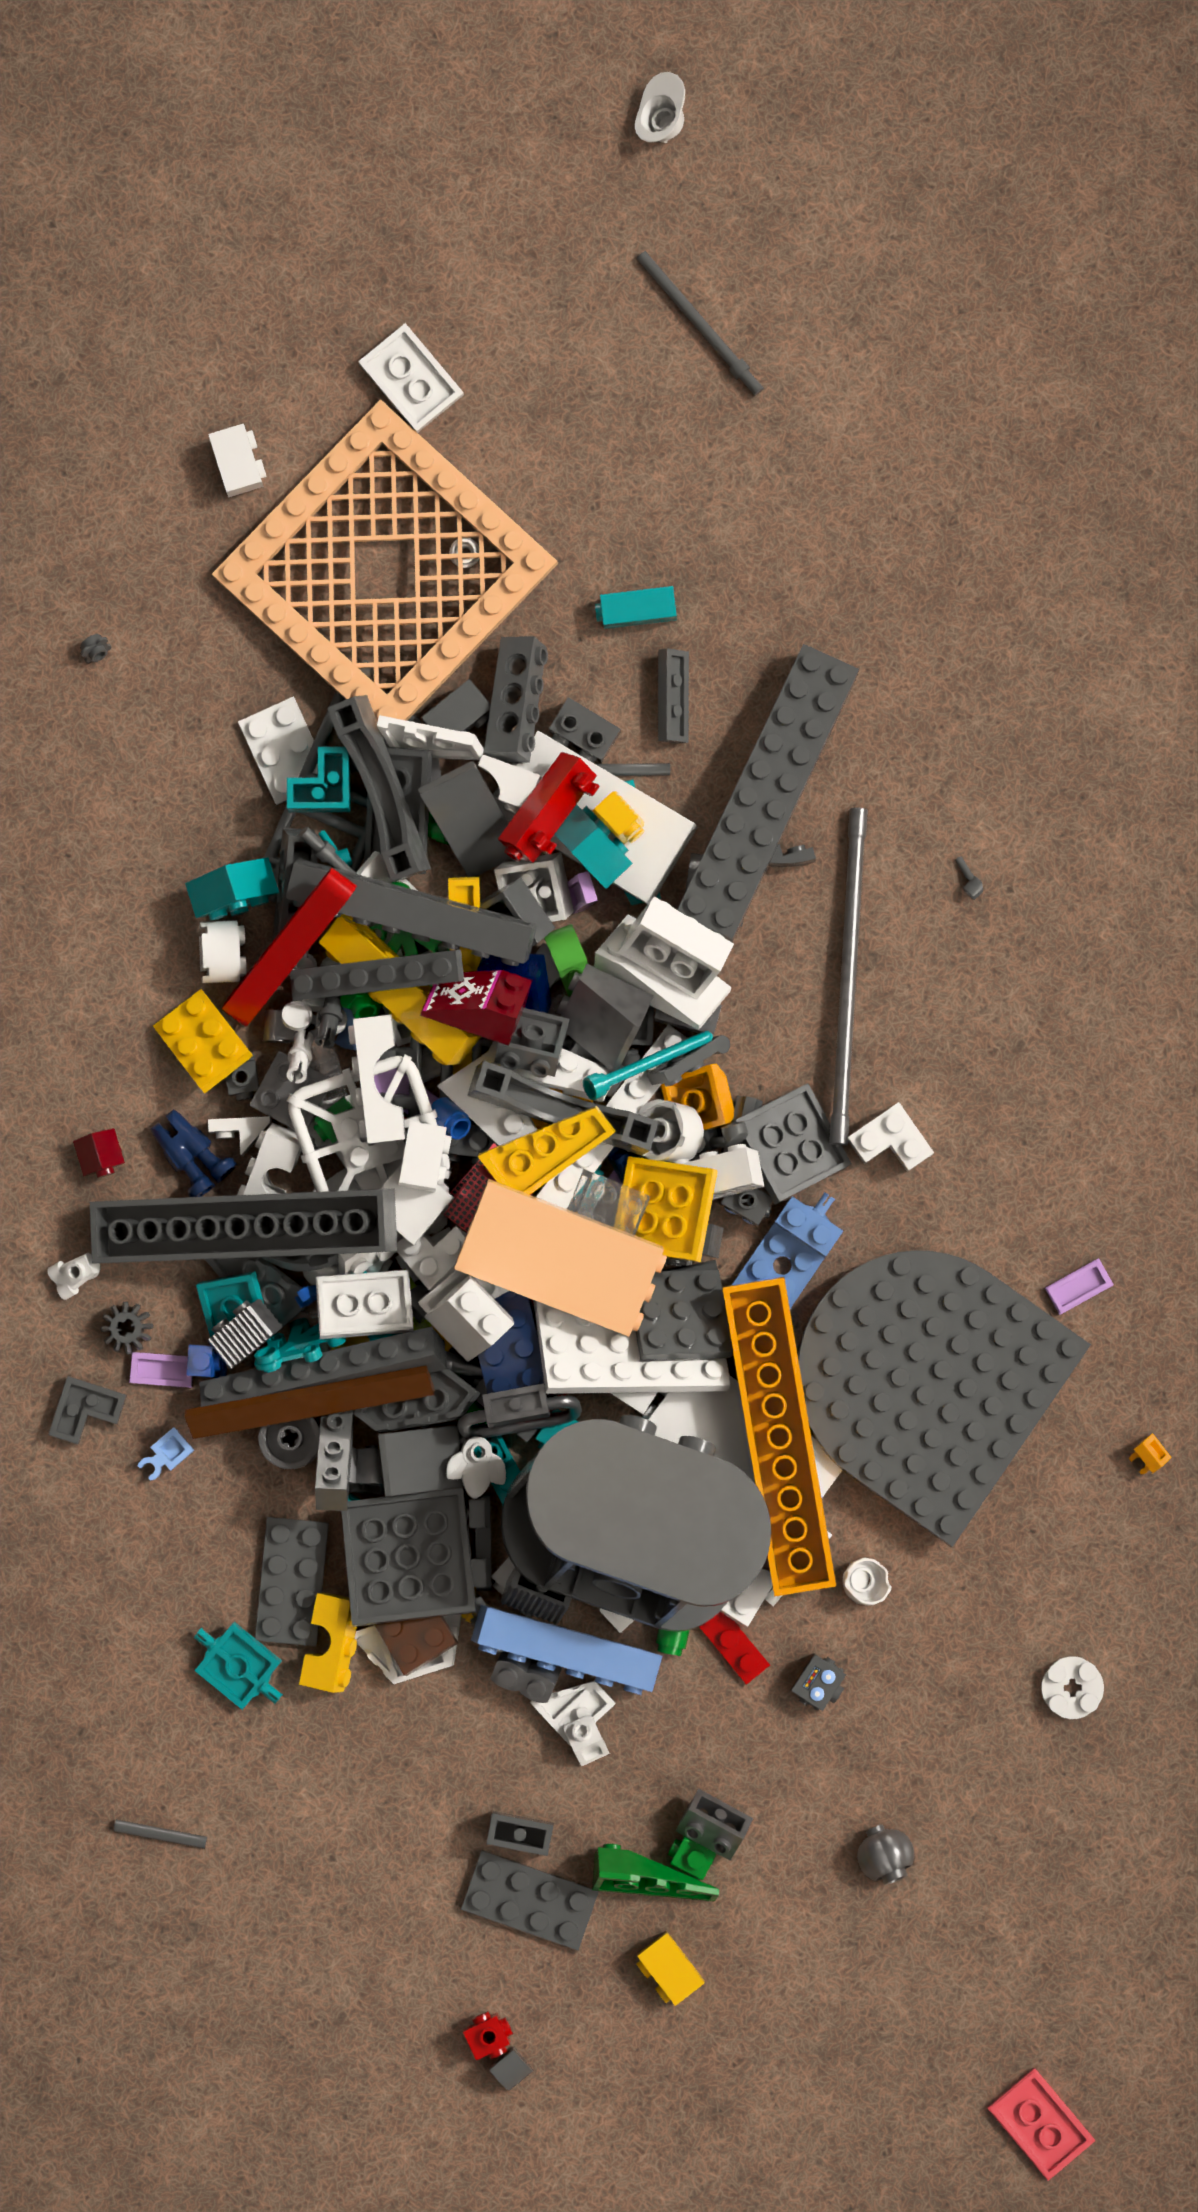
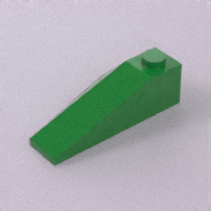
(632, 1873)

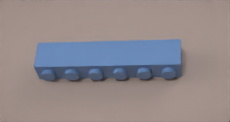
(566, 1648)

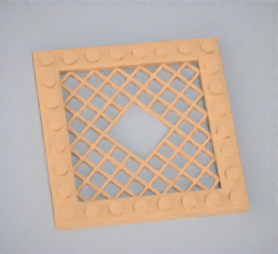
(470, 629)

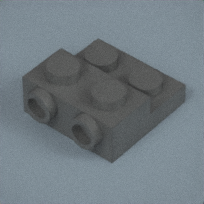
(535, 1044)

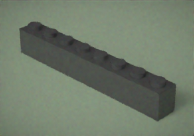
(423, 915)
(351, 1362)

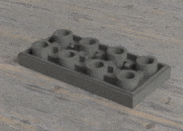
(468, 818)

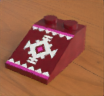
(481, 1004)

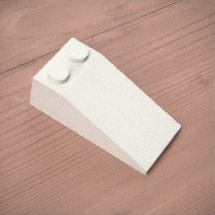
(666, 996)

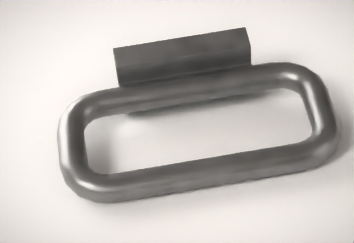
(518, 1411)

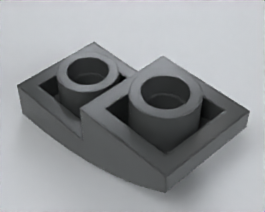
(796, 857)

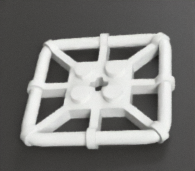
(357, 1153)

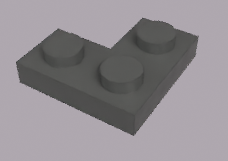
(78, 1402)

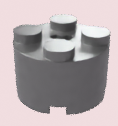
(282, 1453)

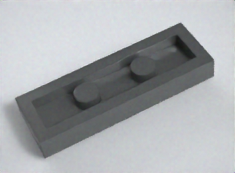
(673, 696)

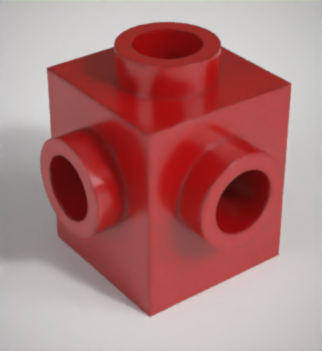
(480, 2044)

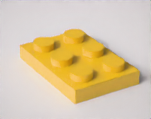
(203, 1041)

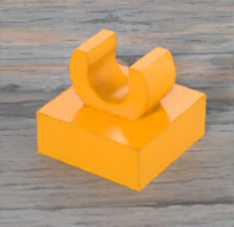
(1151, 1453)

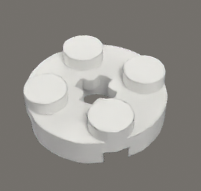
(1085, 1700)

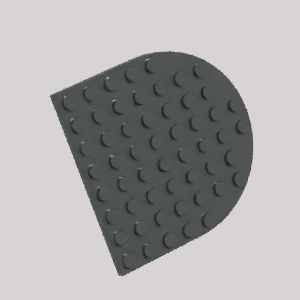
(930, 1381)

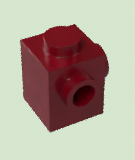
(99, 1153)

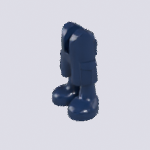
(187, 1145)

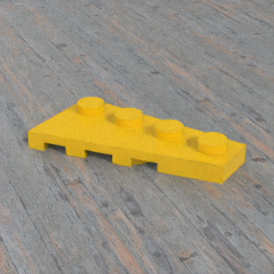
(544, 1153)

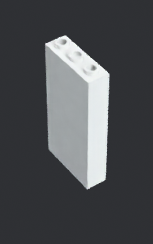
(664, 830)
(721, 1421)

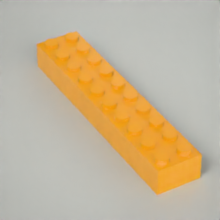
(779, 1434)

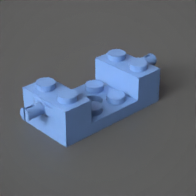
(800, 1235)

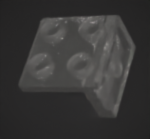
(608, 1202)

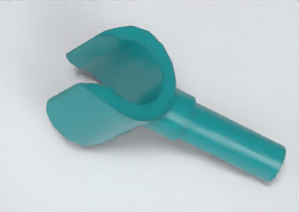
(343, 854)

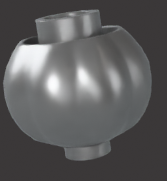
(885, 1854)

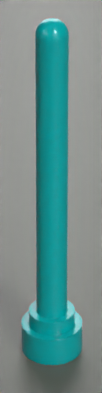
(597, 1084)

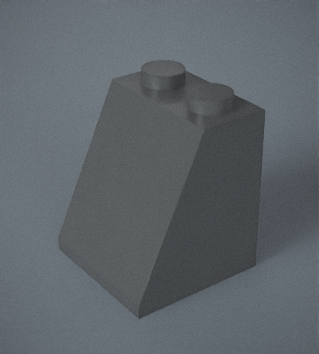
(419, 1459)

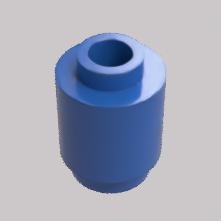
(451, 1117)

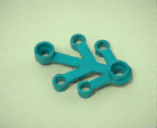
(301, 1335)

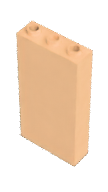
(560, 1258)

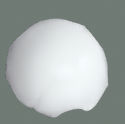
(856, 1582)

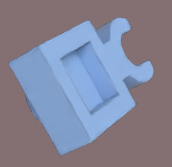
(169, 1451)

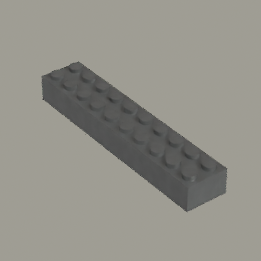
(768, 791)
(243, 1226)

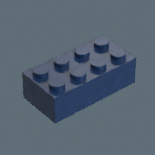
(516, 1355)

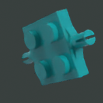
(238, 1665)

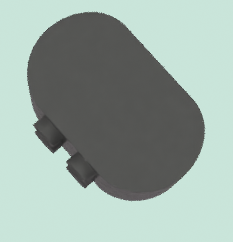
(636, 1523)

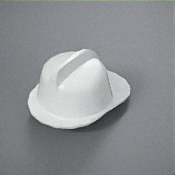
(660, 109)

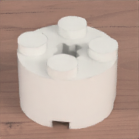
(221, 951)
(677, 1133)

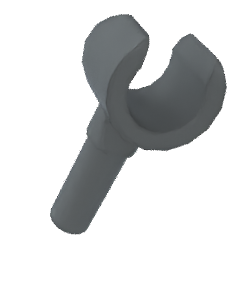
(974, 886)

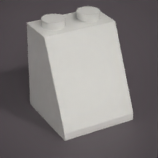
(470, 1318)

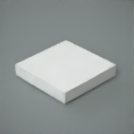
(416, 1207)

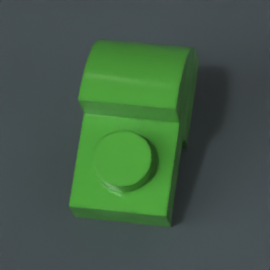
(566, 954)

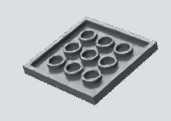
(408, 1557)

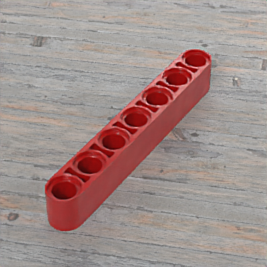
(289, 947)

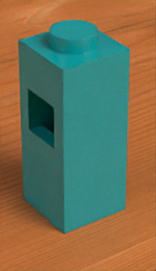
(636, 607)

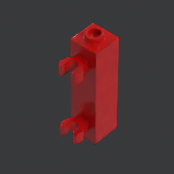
(548, 808)

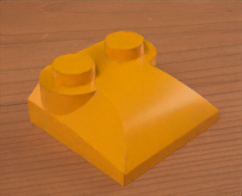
(705, 1092)

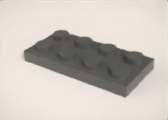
(413, 772)
(290, 1580)
(530, 1900)

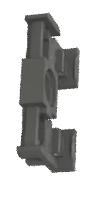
(480, 1520)

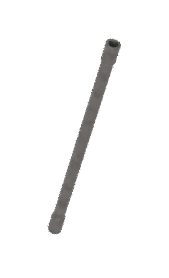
(857, 833)

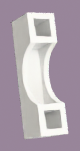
(382, 1119)

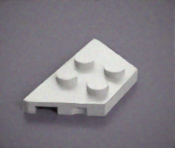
(377, 1651)

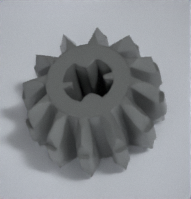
(129, 1337)

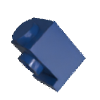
(205, 1362)

